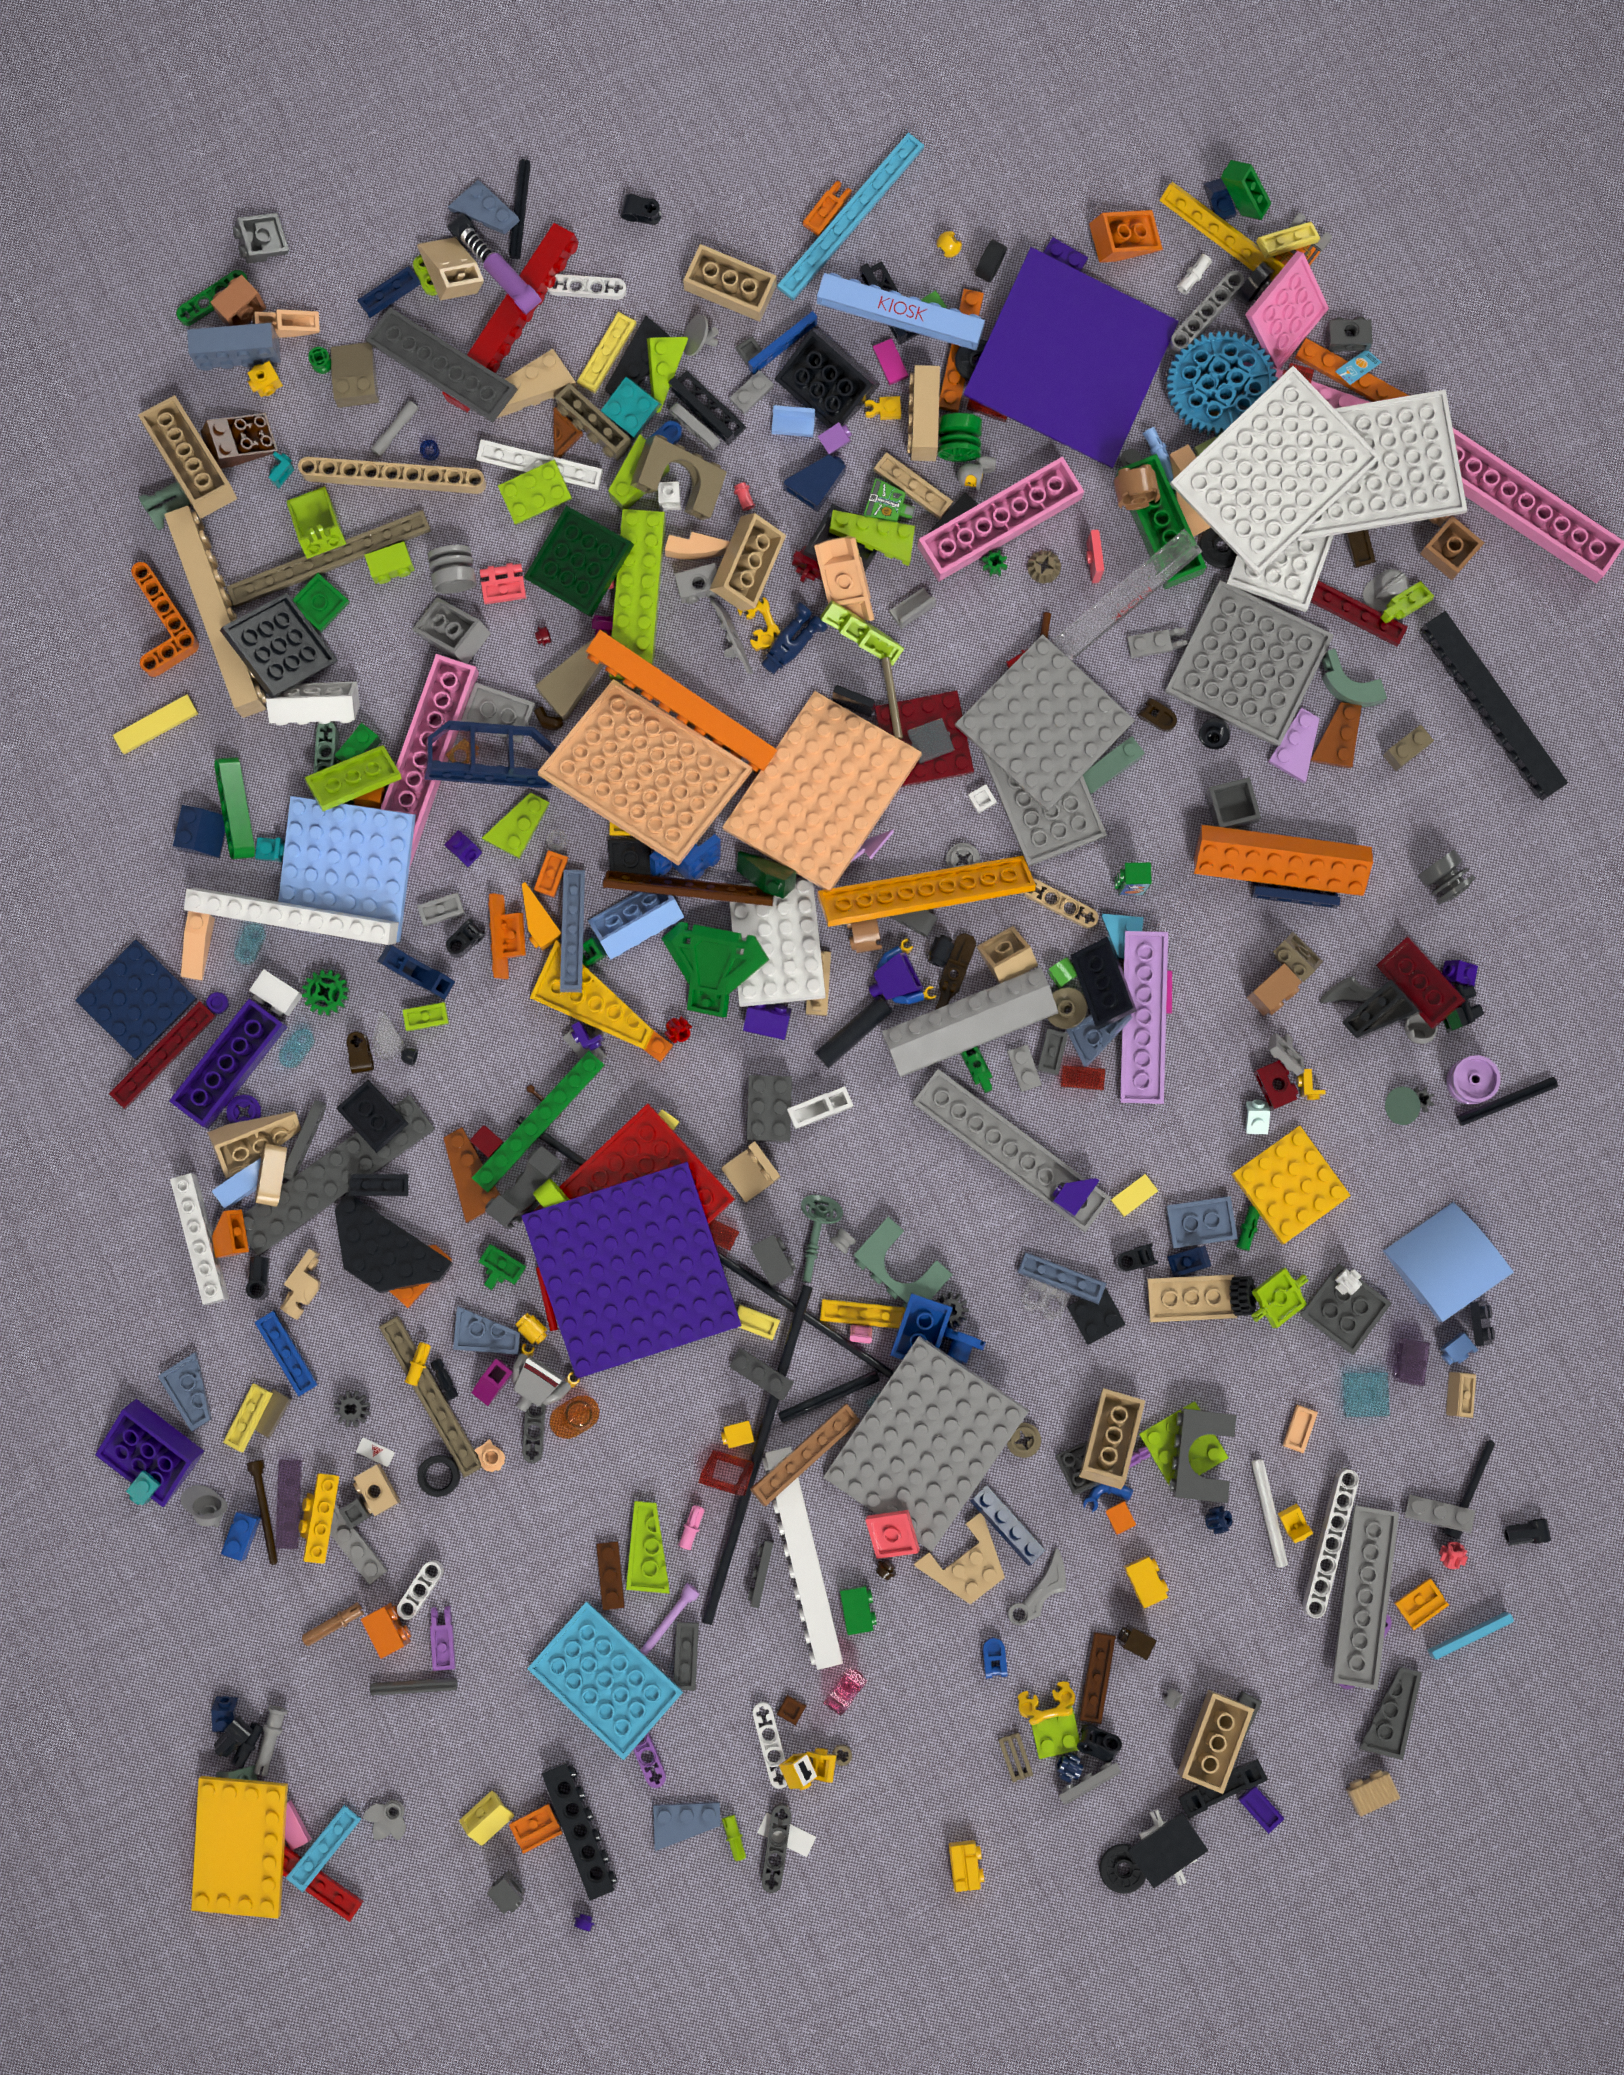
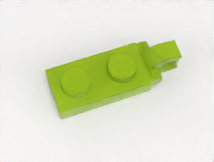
(1407, 602)

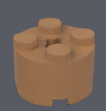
(1136, 487)
(865, 936)

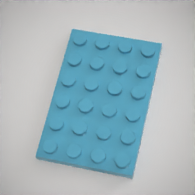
(605, 1680)

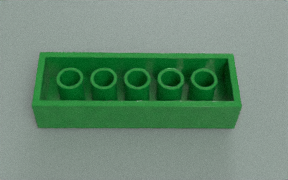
(1163, 522)

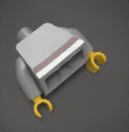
(537, 1381)

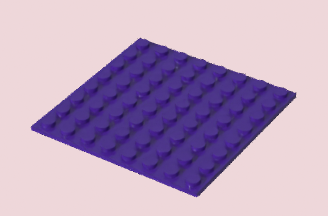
(1071, 357)
(631, 1270)

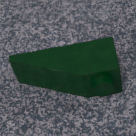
(766, 874)

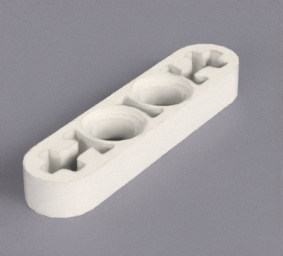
(587, 282)
(768, 1745)

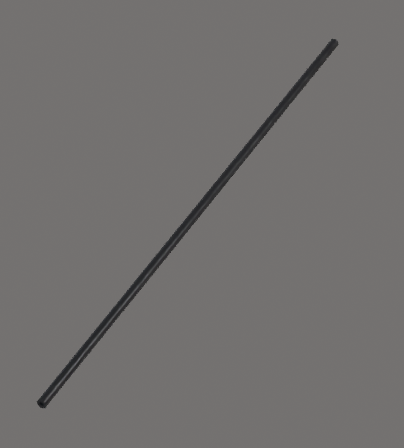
(750, 1278)

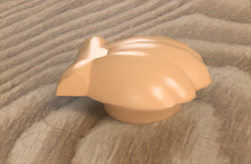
(490, 1456)

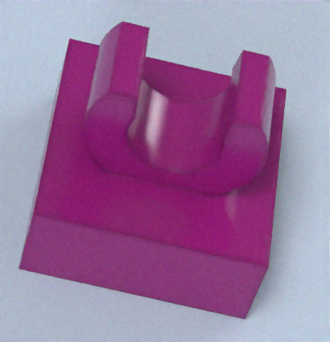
(602, 623)

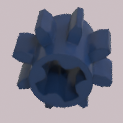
(1218, 1520)
(1069, 1767)

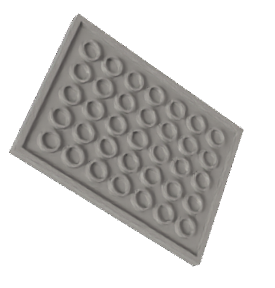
(926, 1441)

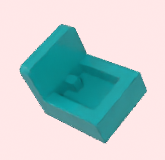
(142, 1488)

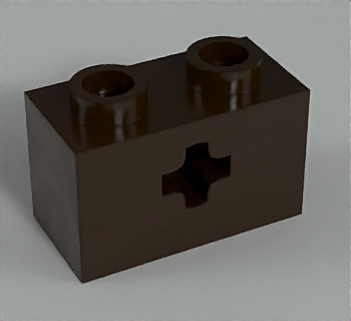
(1136, 1641)

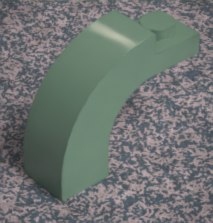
(1347, 690)

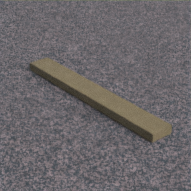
(432, 1399)

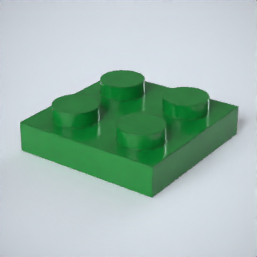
(320, 602)

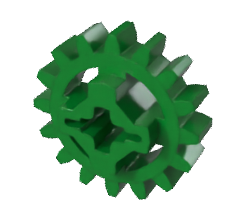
(333, 989)

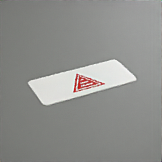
(375, 1452)

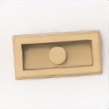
(1461, 1394)

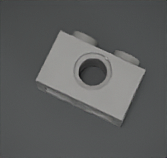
(686, 580)

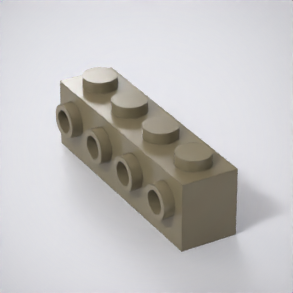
(593, 422)

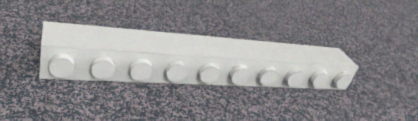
(291, 916)
(805, 1569)

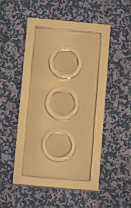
(1189, 1298)

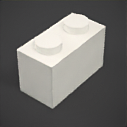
(275, 992)

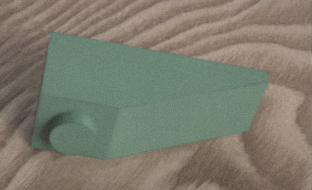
(1113, 764)

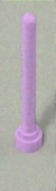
(688, 1594)

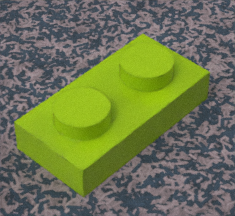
(425, 1016)

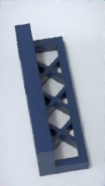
(1298, 897)

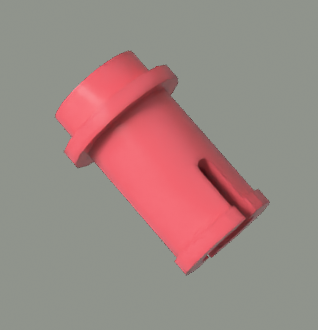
(744, 496)

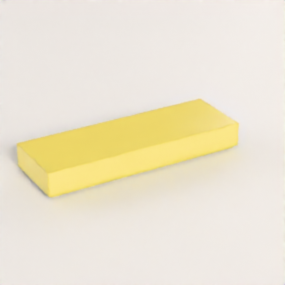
(1288, 239)
(247, 1417)

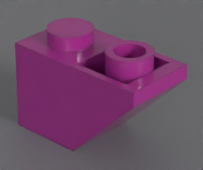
(492, 1381)

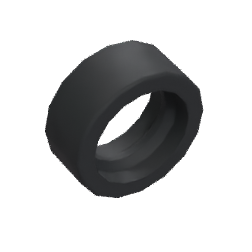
(991, 261)
(421, 1475)

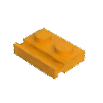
(1421, 1604)

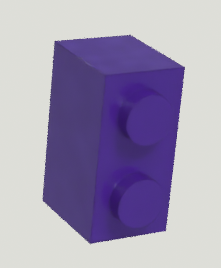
(768, 1020)

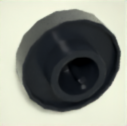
(1214, 733)

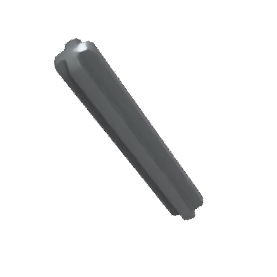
(413, 1686)

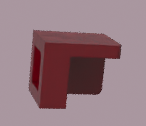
(486, 1141)

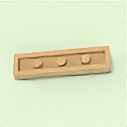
(913, 485)

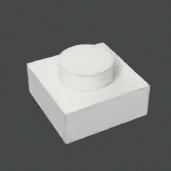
(982, 799)

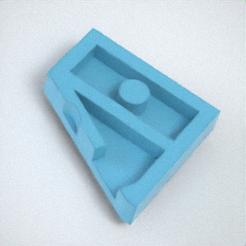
(1116, 927)

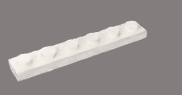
(526, 460)

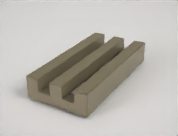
(1021, 1775)

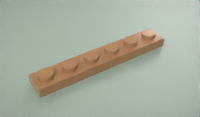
(804, 1455)

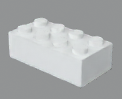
(315, 703)

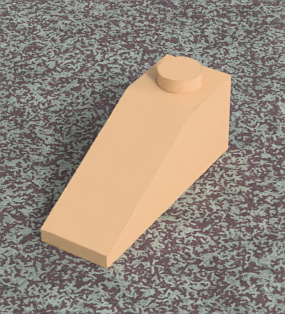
(196, 944)

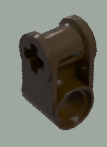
(359, 1057)

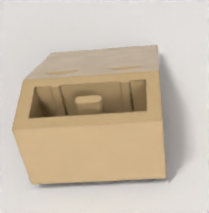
(451, 268)

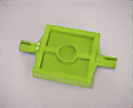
(1279, 1297)

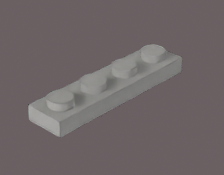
(356, 1548)

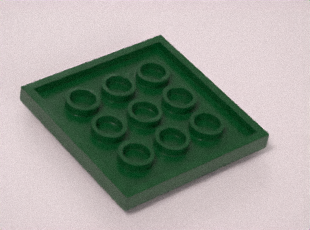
(578, 561)

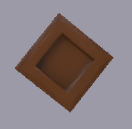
(791, 1709)

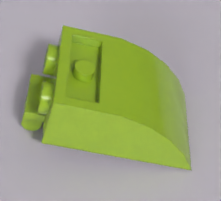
(315, 522)

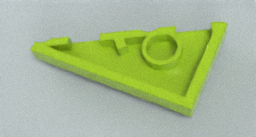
(664, 358)

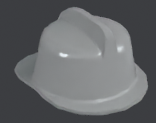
(1384, 588)
(204, 1505)

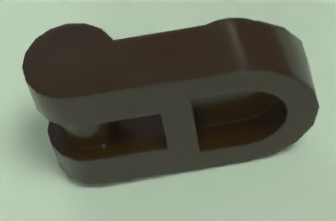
(1164, 721)

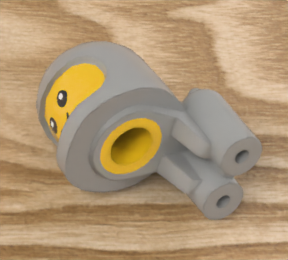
(972, 474)

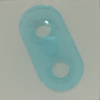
(249, 944)
(298, 1049)

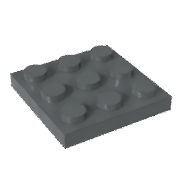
(1345, 1317)

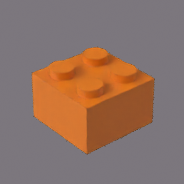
(386, 1630)

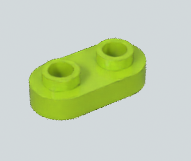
(423, 276)

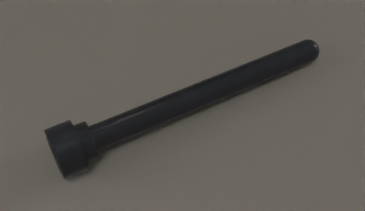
(1472, 1486)

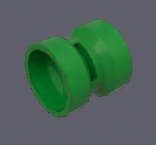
(320, 365)

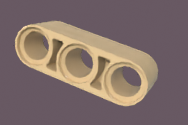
(270, 1175)

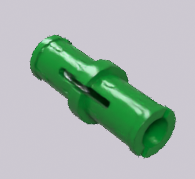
(1248, 1229)

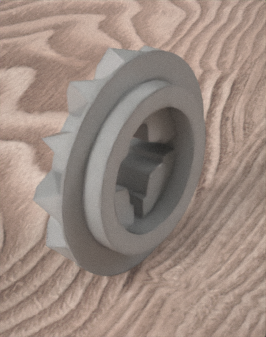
(962, 849)

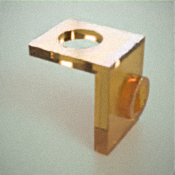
(463, 745)

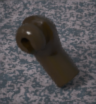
(548, 722)

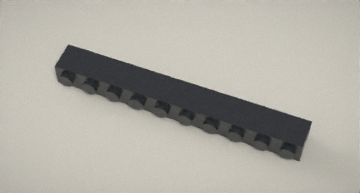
(1493, 706)

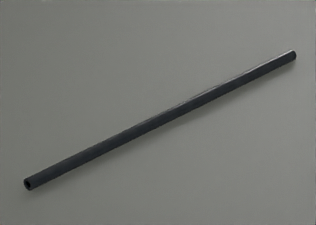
(756, 1457)

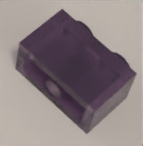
(1411, 1362)

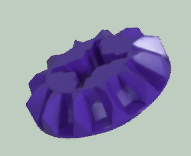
(243, 1101)

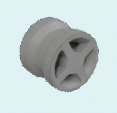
(842, 1240)

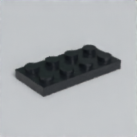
(1103, 983)

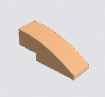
(290, 322)
(696, 547)

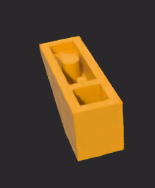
(539, 923)

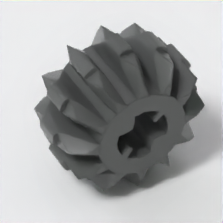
(957, 1308)
(352, 1417)

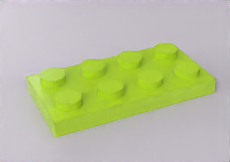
(352, 778)

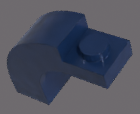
(416, 972)

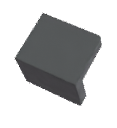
(355, 1513)

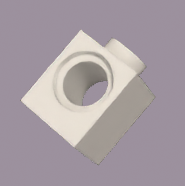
(669, 496)

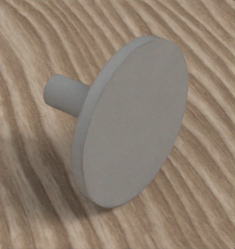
(698, 334)

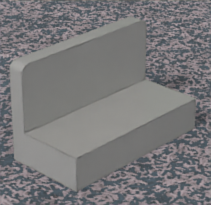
(912, 608)

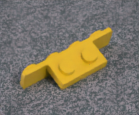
(318, 1517)

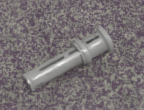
(272, 1730)

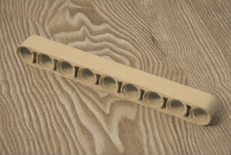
(383, 469)

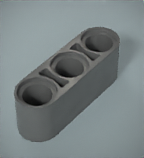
(918, 921)

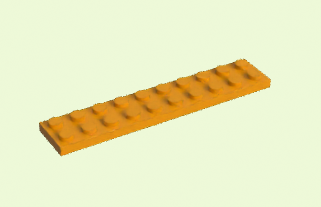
(926, 891)

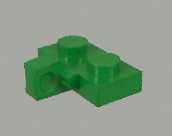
(500, 1267)

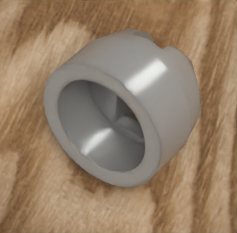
(1173, 1698)

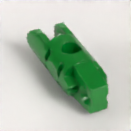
(982, 1073)

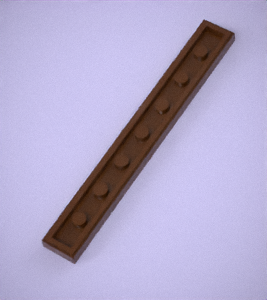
(687, 888)

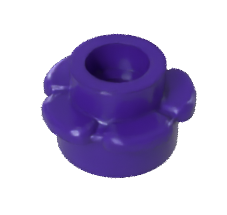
(584, 1922)

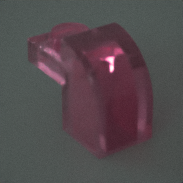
(845, 1690)

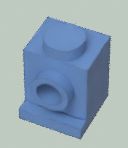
(1457, 1349)

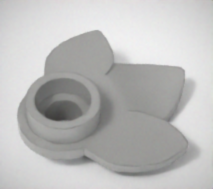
(385, 1822)

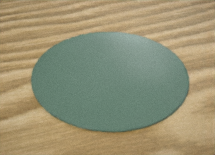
(1402, 1105)

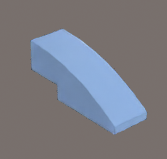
(238, 1186)

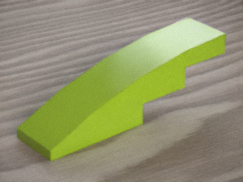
(861, 632)

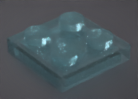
(1366, 1394)

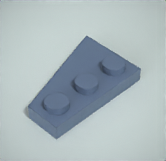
(483, 206)
(483, 1334)
(187, 1391)
(683, 1821)

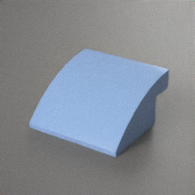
(1447, 1262)

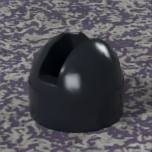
(409, 1056)

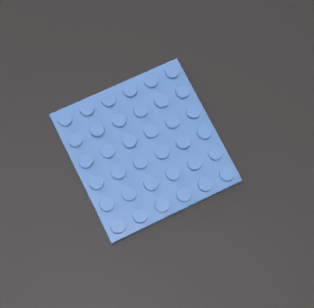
(347, 859)

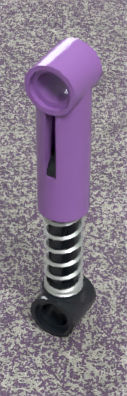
(495, 265)

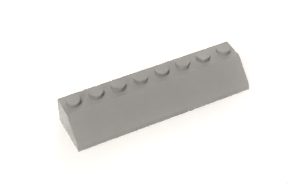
(970, 1022)

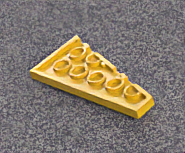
(593, 1006)

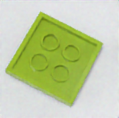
(1159, 1439)

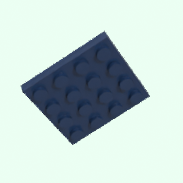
(135, 999)

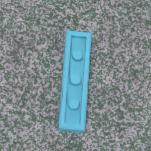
(1470, 1635)
(323, 1848)

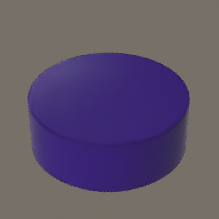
(217, 1003)

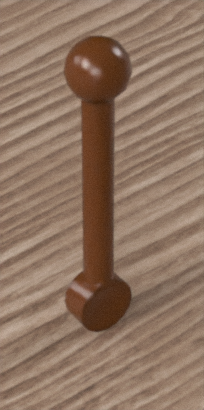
(531, 1089)

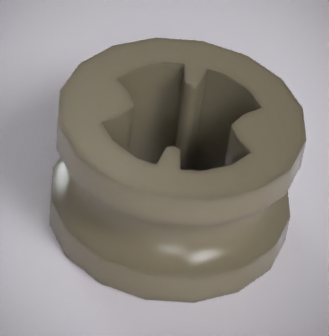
(844, 1748)

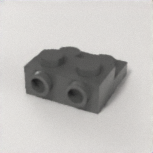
(260, 237)

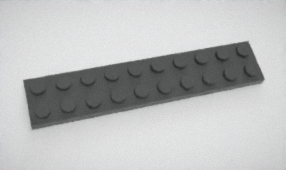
(328, 1180)

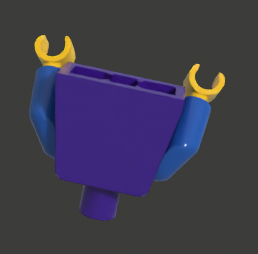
(897, 978)

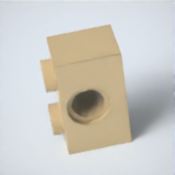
(387, 1497)

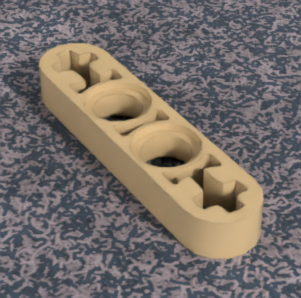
(1058, 907)

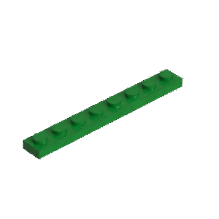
(538, 1121)

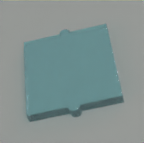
(931, 740)

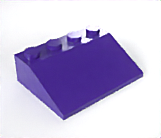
(148, 1443)

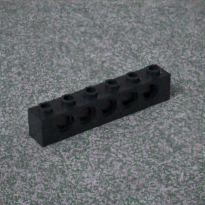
(594, 1886)

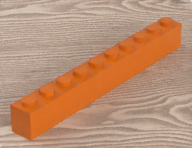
(680, 700)

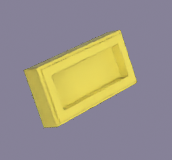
(1134, 1195)
(758, 1322)

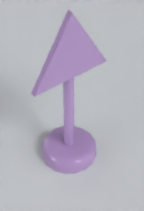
(873, 844)

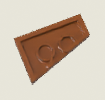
(1340, 737)

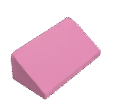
(295, 1830)

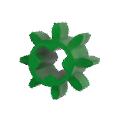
(994, 557)

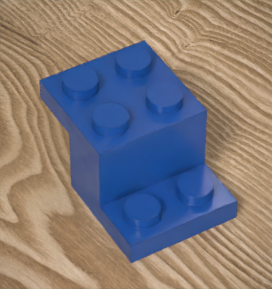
(693, 864)

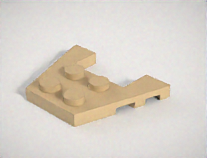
(973, 1571)

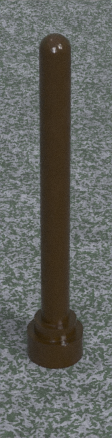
(256, 1470)

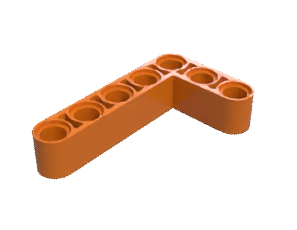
(168, 618)

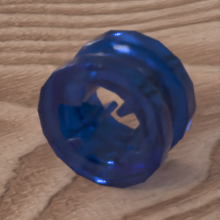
(427, 443)

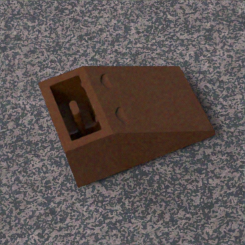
(238, 439)

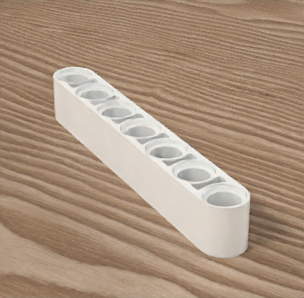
(1332, 1554)

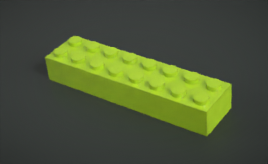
(639, 583)

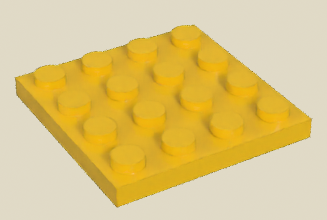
(1290, 1185)

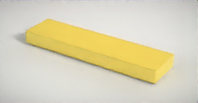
(606, 352)
(155, 724)

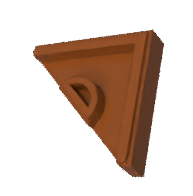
(564, 434)

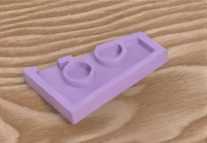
(1297, 746)

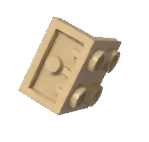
(750, 1172)

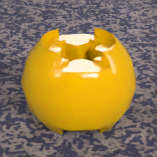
(949, 244)

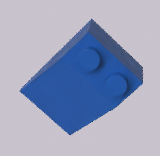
(923, 1319)

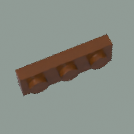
(610, 1575)

